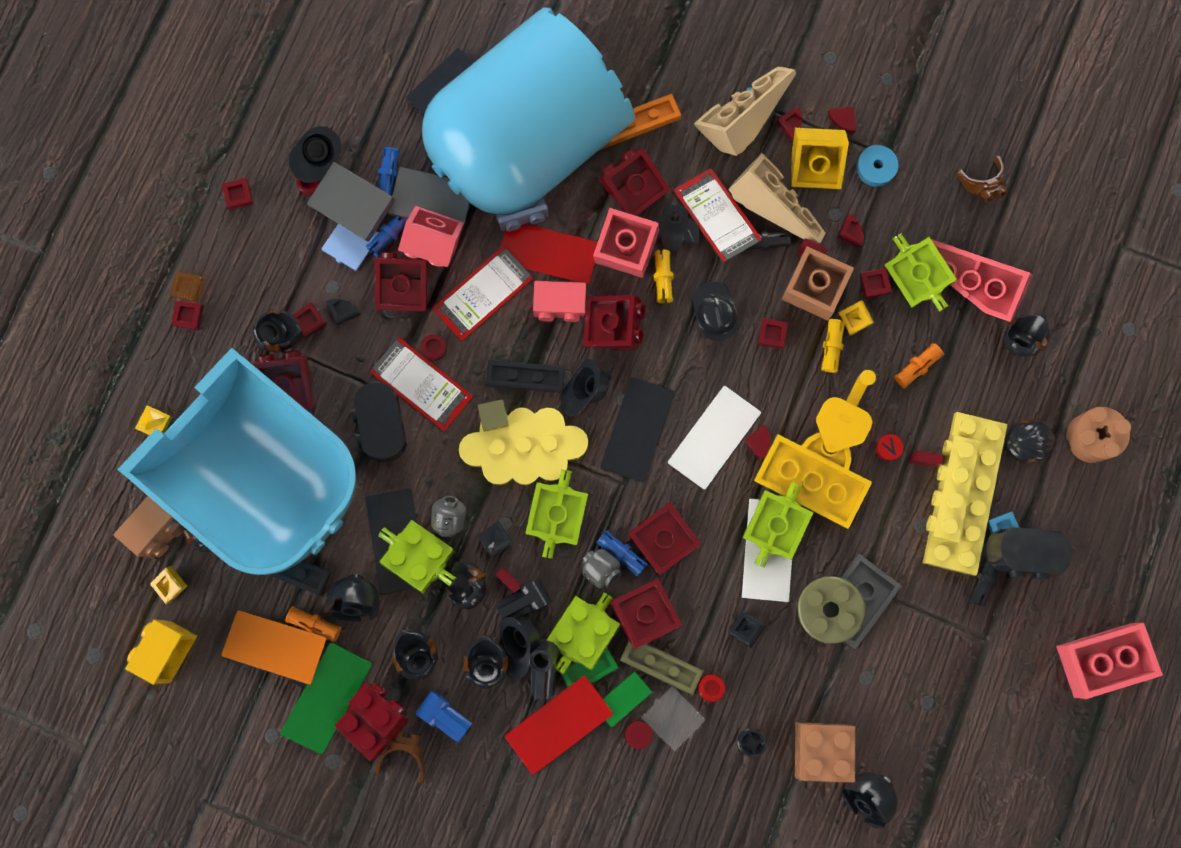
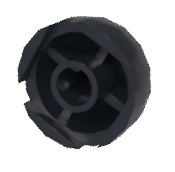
(352, 598)
(873, 797)

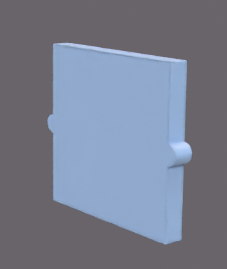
(347, 247)

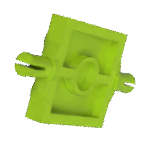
(920, 272)
(556, 513)
(777, 525)
(417, 556)
(583, 633)

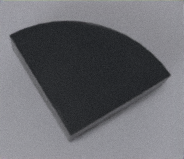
(342, 310)

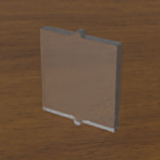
(673, 718)

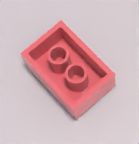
(1109, 660)

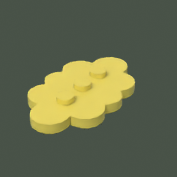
(526, 448)

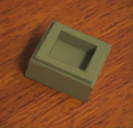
(493, 415)

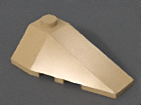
(740, 120)
(764, 193)

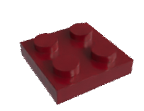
(664, 538)
(646, 614)

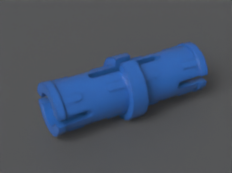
(387, 172)
(387, 234)
(622, 553)

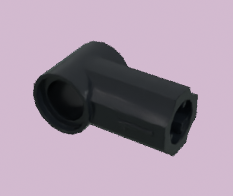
(528, 599)
(543, 671)

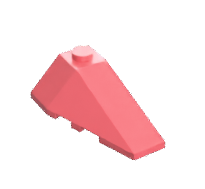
(985, 282)

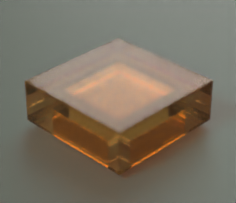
(186, 286)

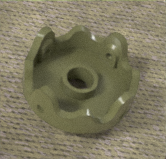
(850, 604)

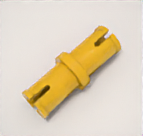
(663, 276)
(833, 345)

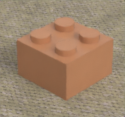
(817, 283)
(149, 530)
(825, 752)

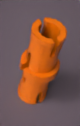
(919, 365)
(313, 624)

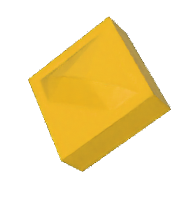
(856, 317)
(153, 419)
(168, 584)

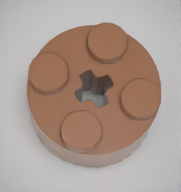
(1102, 423)

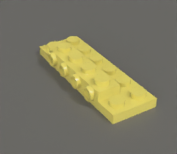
(964, 493)

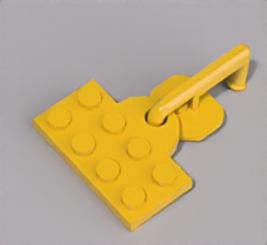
(824, 477)

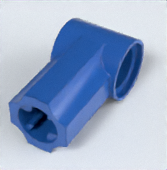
(439, 713)

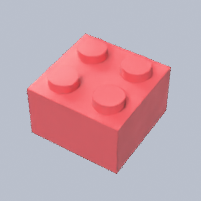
(430, 236)
(626, 242)

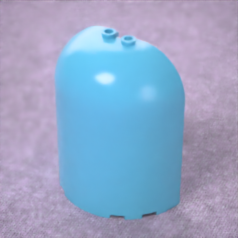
(524, 115)
(248, 471)

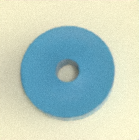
(882, 156)

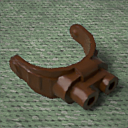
(988, 188)
(408, 744)

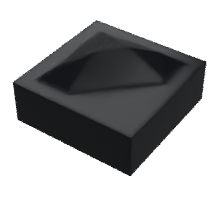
(495, 539)
(747, 629)

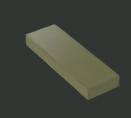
(663, 666)

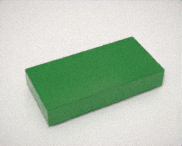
(603, 667)
(626, 697)

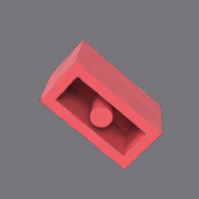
(559, 300)

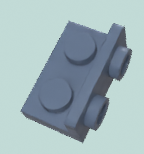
(533, 214)

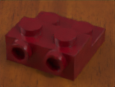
(634, 181)
(401, 282)
(613, 322)
(289, 374)
(372, 720)

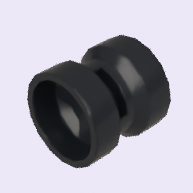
(755, 744)

